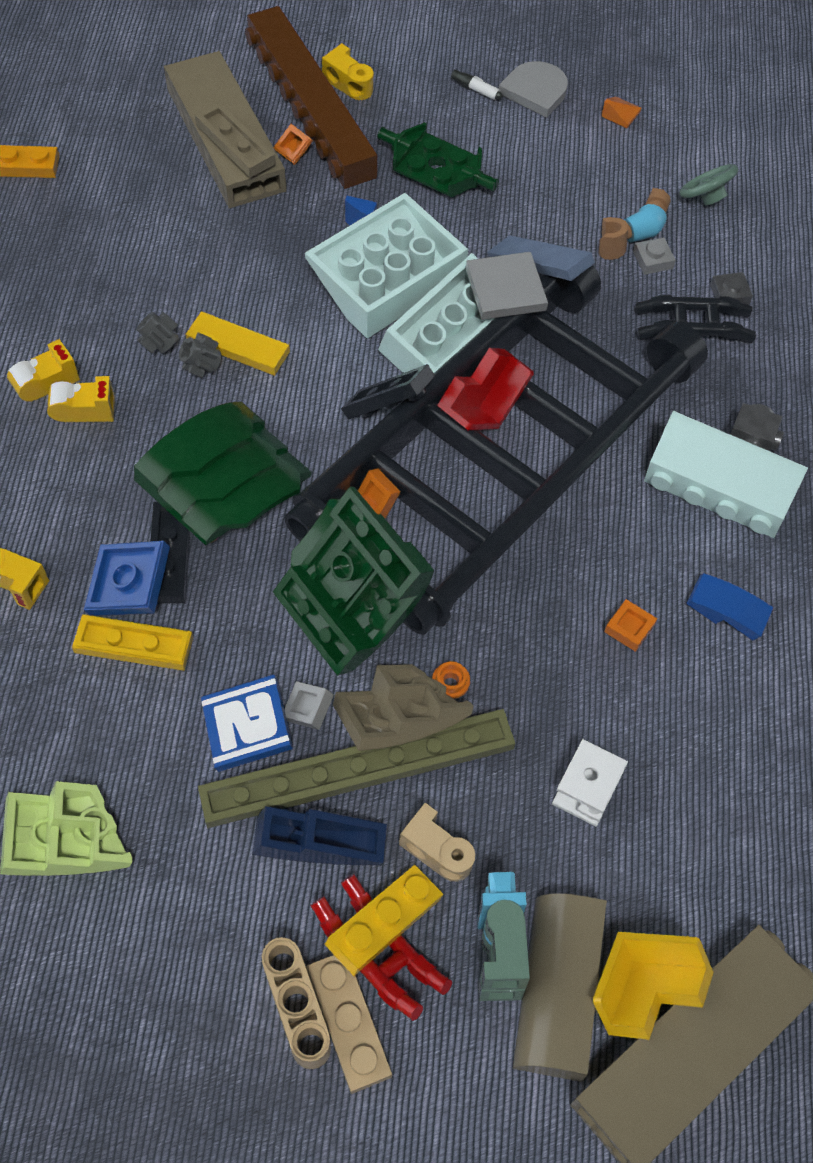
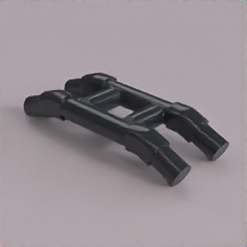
(711, 306)

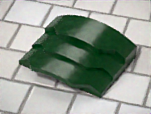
(220, 471)
(352, 582)

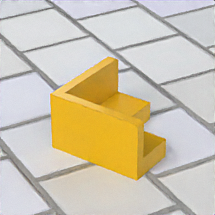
(647, 973)

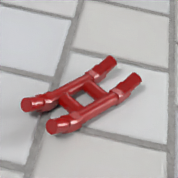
(404, 956)

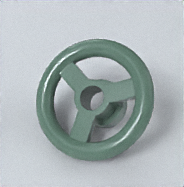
(710, 184)

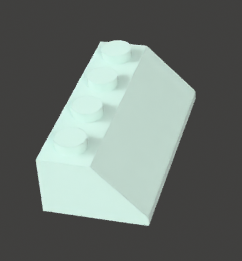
(435, 324)
(724, 474)

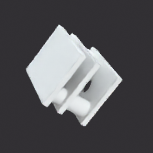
(589, 782)

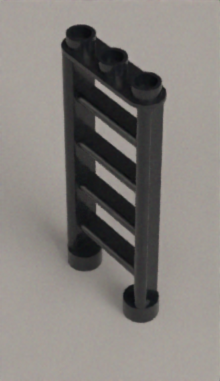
(672, 353)

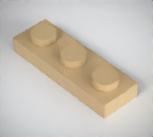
(349, 1024)

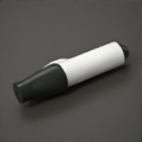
(476, 84)

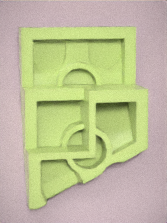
(60, 833)

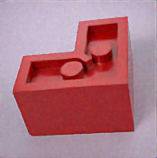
(489, 393)

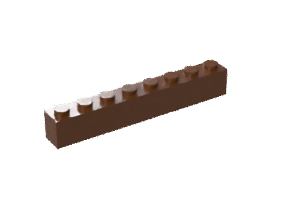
(311, 97)

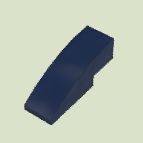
(318, 837)

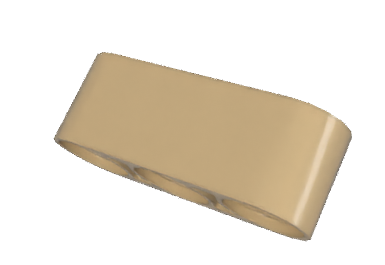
(296, 981)

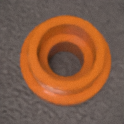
(457, 672)

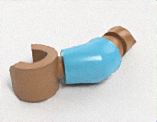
(637, 227)

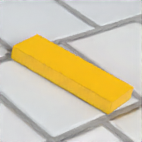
(241, 343)
(133, 642)

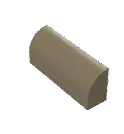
(564, 975)

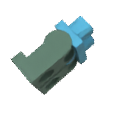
(503, 940)

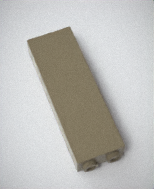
(201, 84)
(696, 1050)

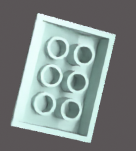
(385, 263)

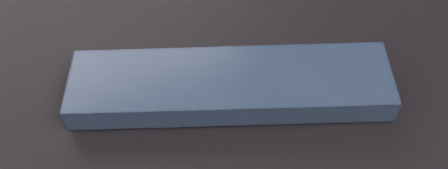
(548, 258)

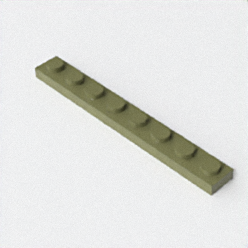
(352, 769)

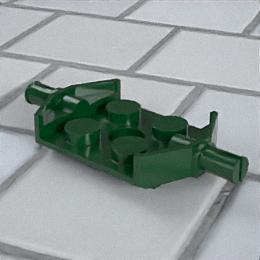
(418, 151)

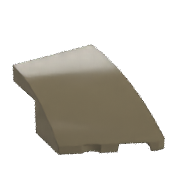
(398, 708)

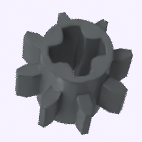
(157, 332)
(200, 355)

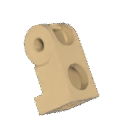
(437, 848)

